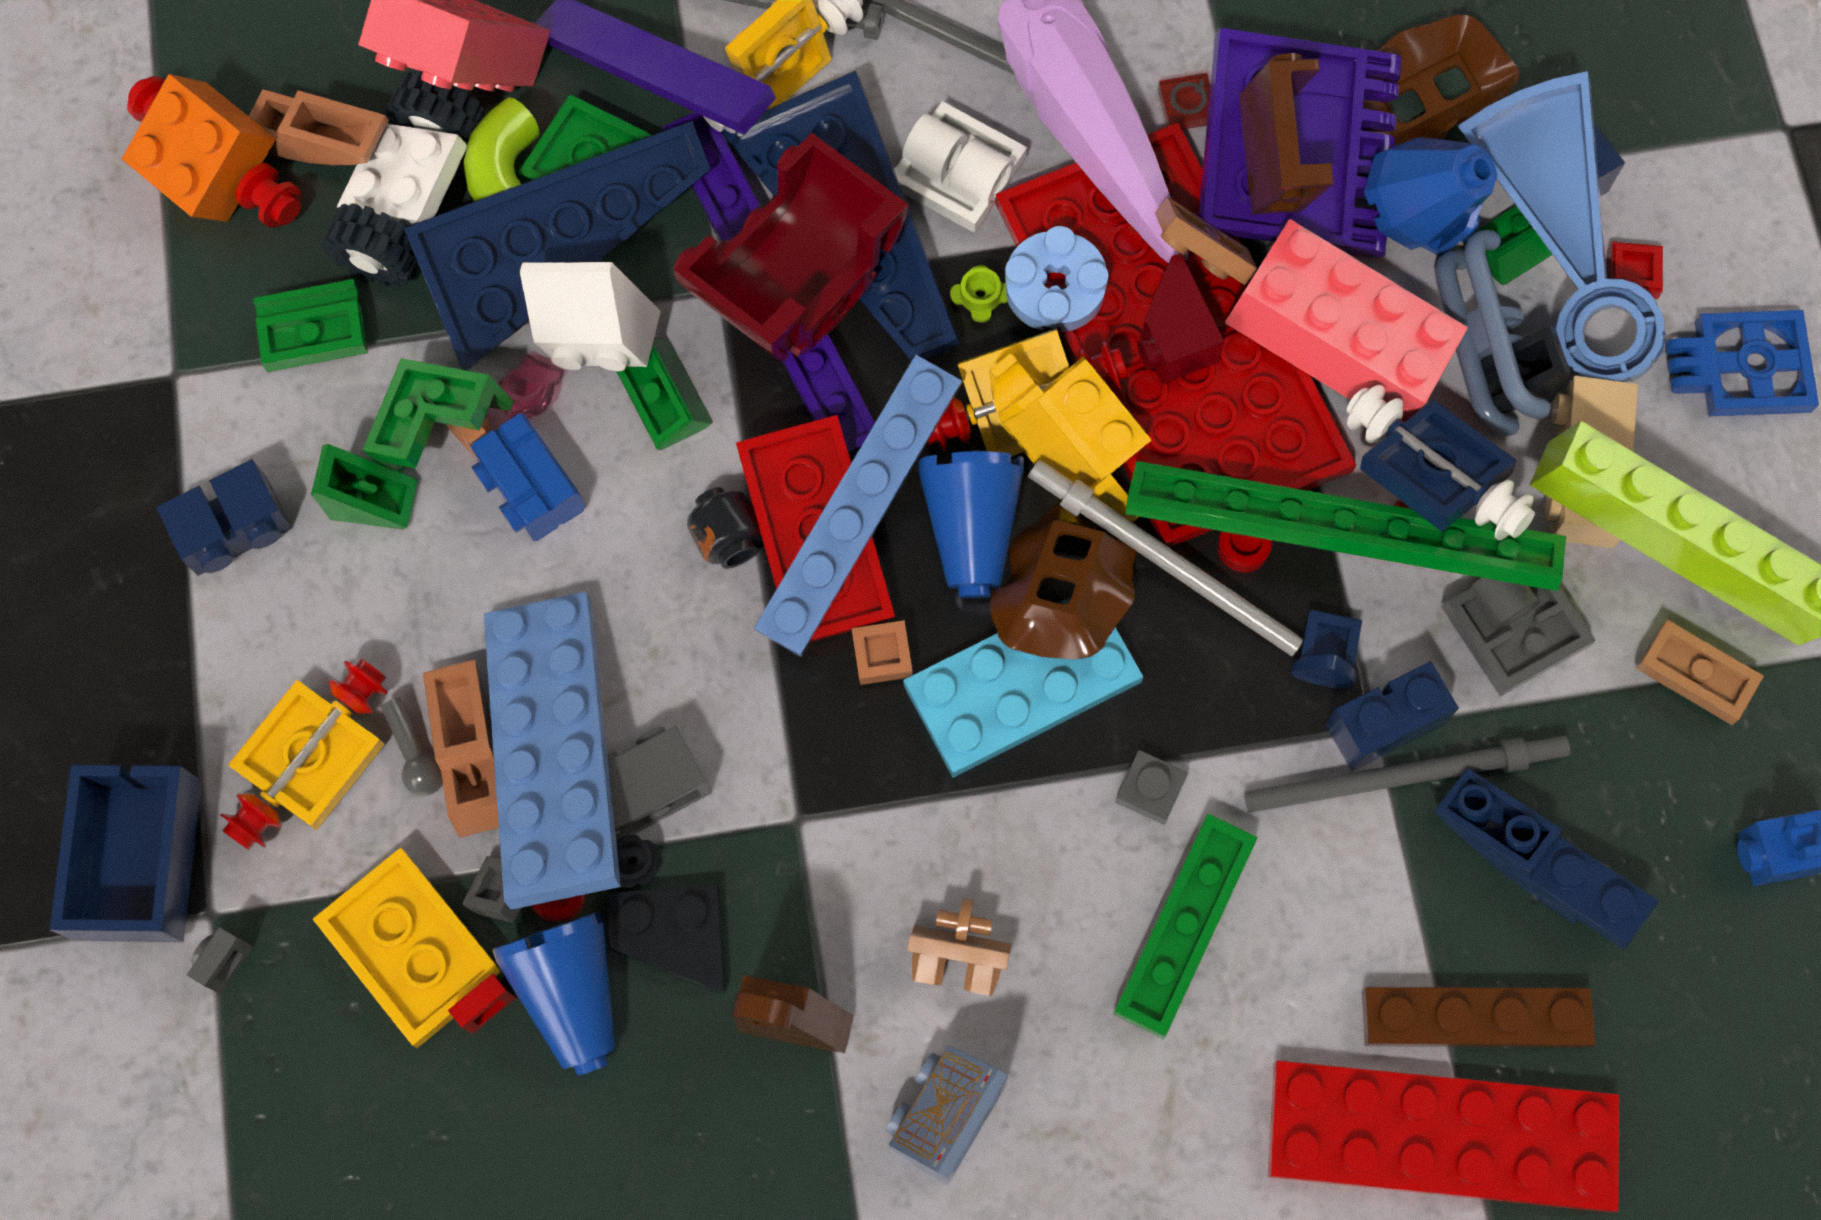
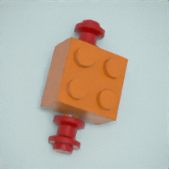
(205, 152)

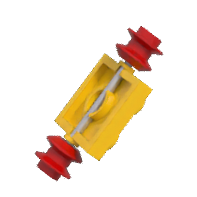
(1042, 360)
(305, 754)

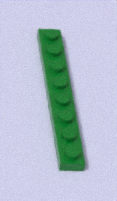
(1343, 525)

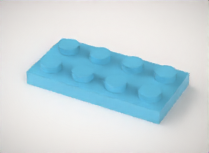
(1002, 697)

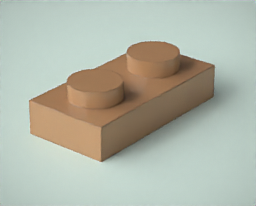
(1219, 252)
(1699, 672)

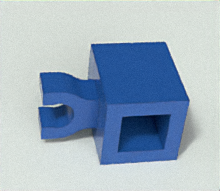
(1781, 848)

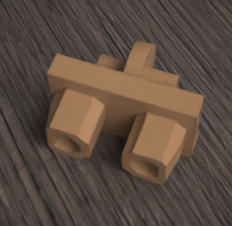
(934, 946)

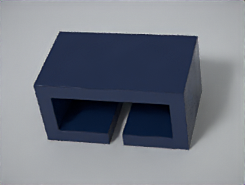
(220, 529)
(1391, 718)

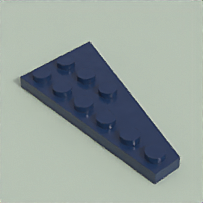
(839, 113)
(568, 216)

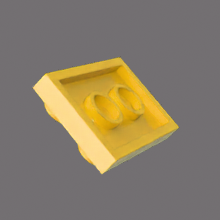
(406, 946)

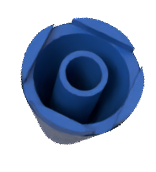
(972, 515)
(565, 989)

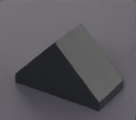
(1540, 366)

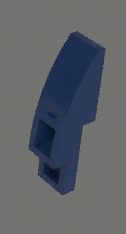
(1543, 862)

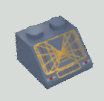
(946, 1113)

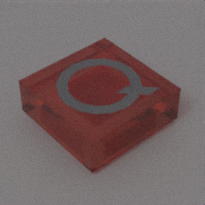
(1185, 100)

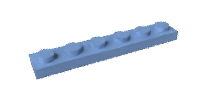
(857, 505)

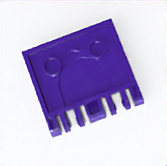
(1328, 131)

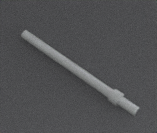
(1079, 499)

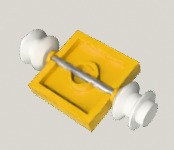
(789, 44)

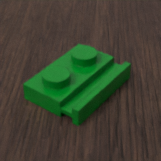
(310, 325)

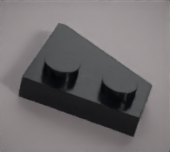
(672, 931)

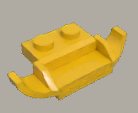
(1069, 425)

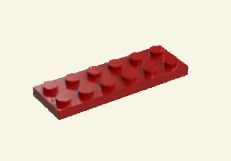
(1444, 1136)

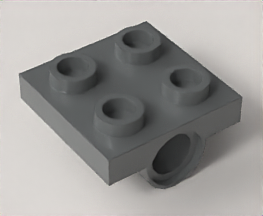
(1516, 630)

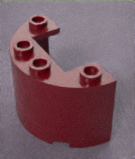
(801, 255)

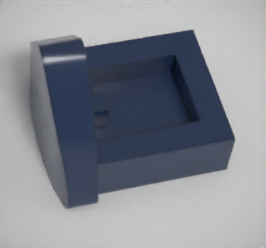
(1328, 650)

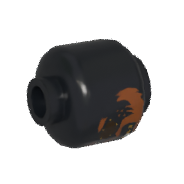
(724, 527)

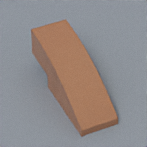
(318, 128)
(463, 746)

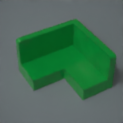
(426, 395)

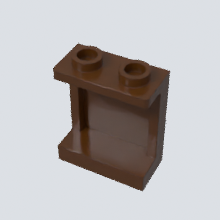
(1271, 139)

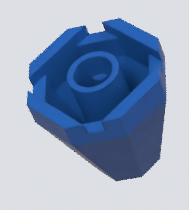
(1428, 188)

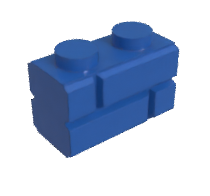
(527, 477)

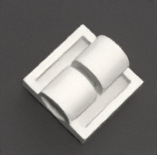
(957, 165)

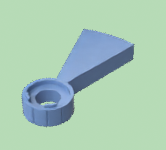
(1550, 171)

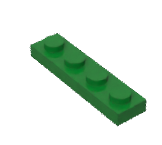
(1185, 926)

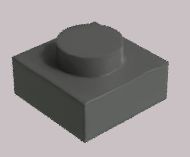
(1151, 787)
(486, 893)
(218, 959)

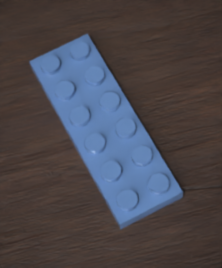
(550, 752)

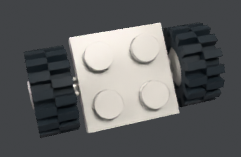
(402, 179)

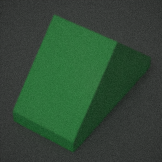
(362, 490)

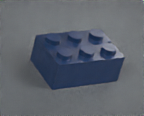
(126, 854)

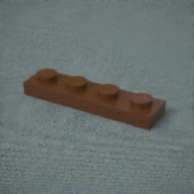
(1478, 1017)

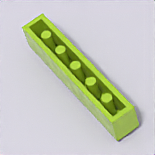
(1683, 530)

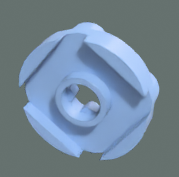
(1062, 253)

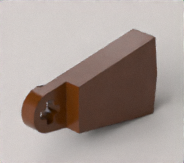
(790, 1015)

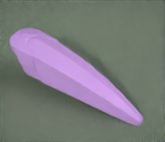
(1085, 106)

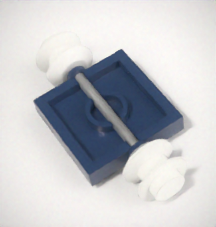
(1438, 464)

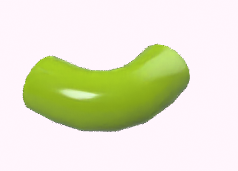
(495, 146)

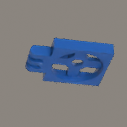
(1707, 364)

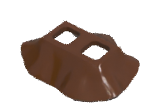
(1435, 49)
(1098, 602)

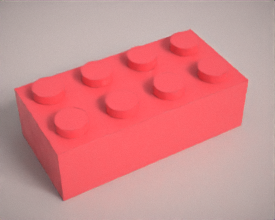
(455, 42)
(1345, 321)

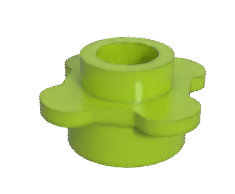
(978, 279)

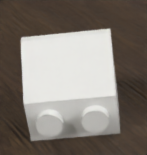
(588, 315)

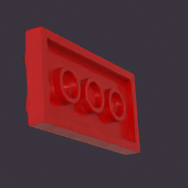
(789, 485)

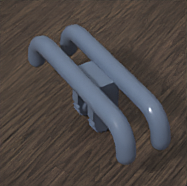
(1486, 335)

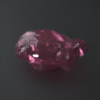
(531, 386)

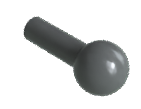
(420, 772)

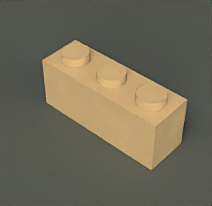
(1610, 410)

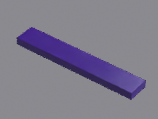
(656, 65)

